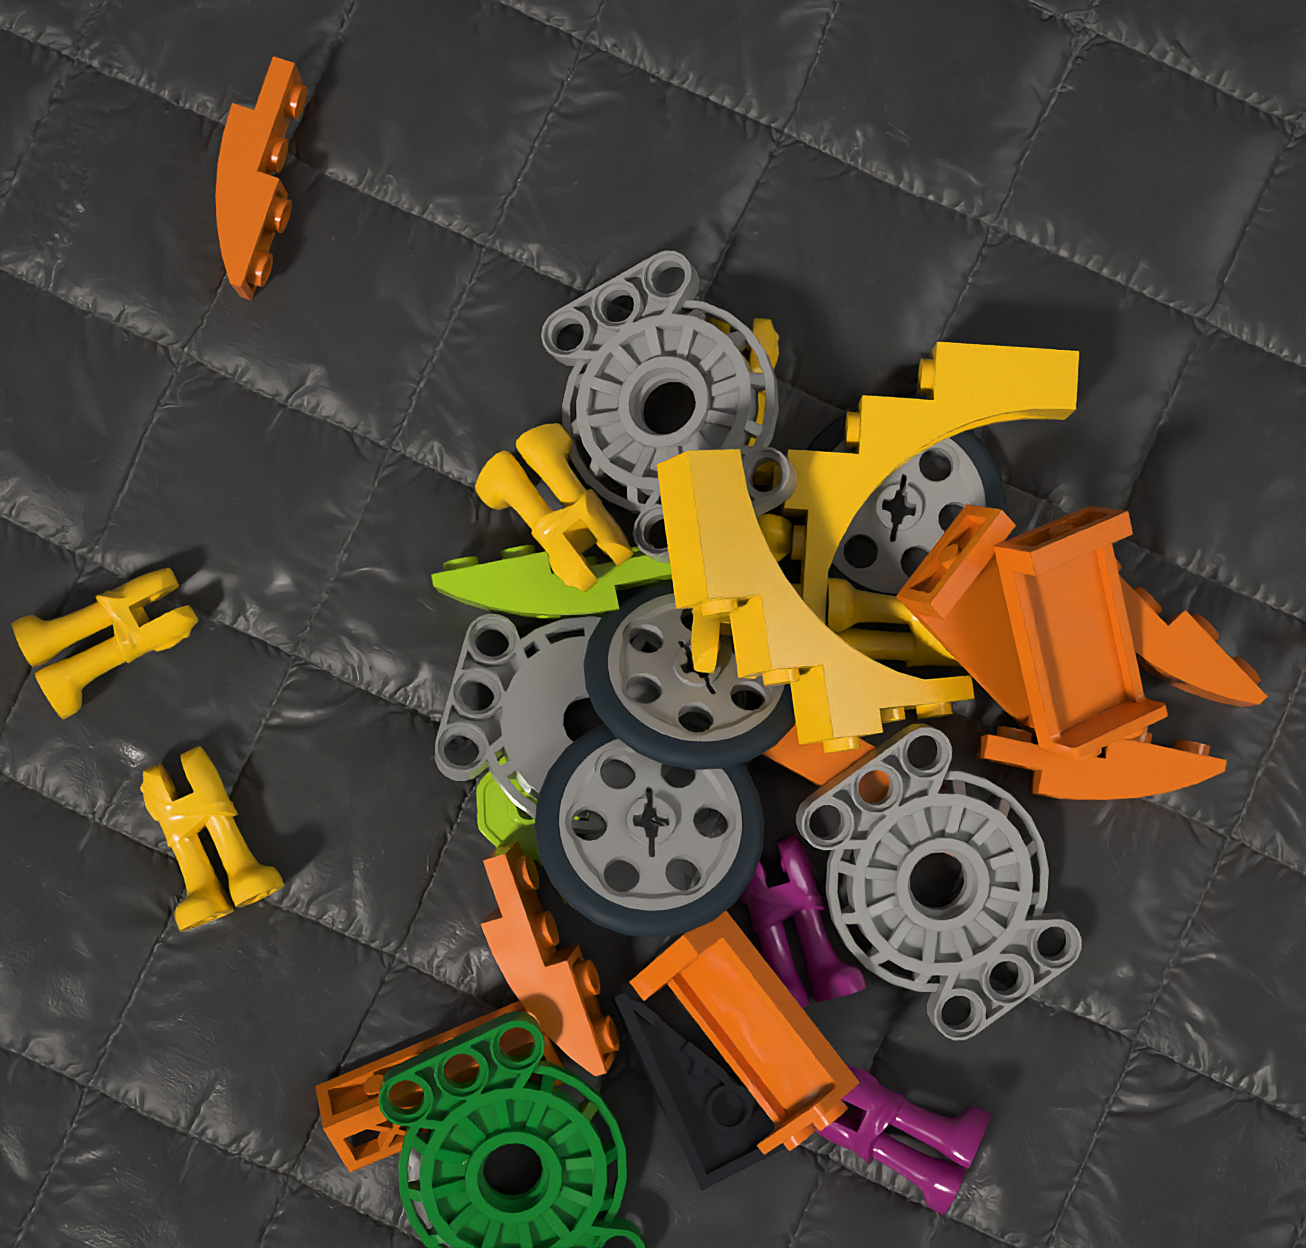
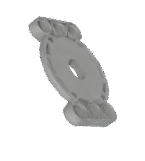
(658, 345)
(530, 711)
(986, 919)

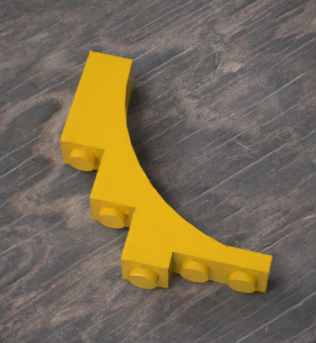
(964, 391)
(728, 570)

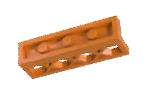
(351, 1100)

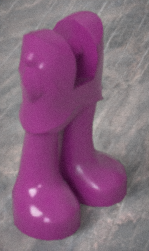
(800, 898)
(880, 1107)

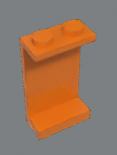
(964, 606)

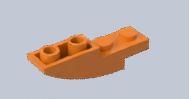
(249, 199)
(1186, 652)
(1121, 771)
(549, 983)

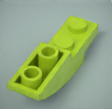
(527, 588)

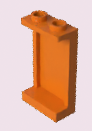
(1075, 633)
(754, 1028)

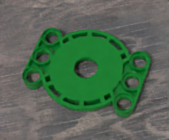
(498, 1110)

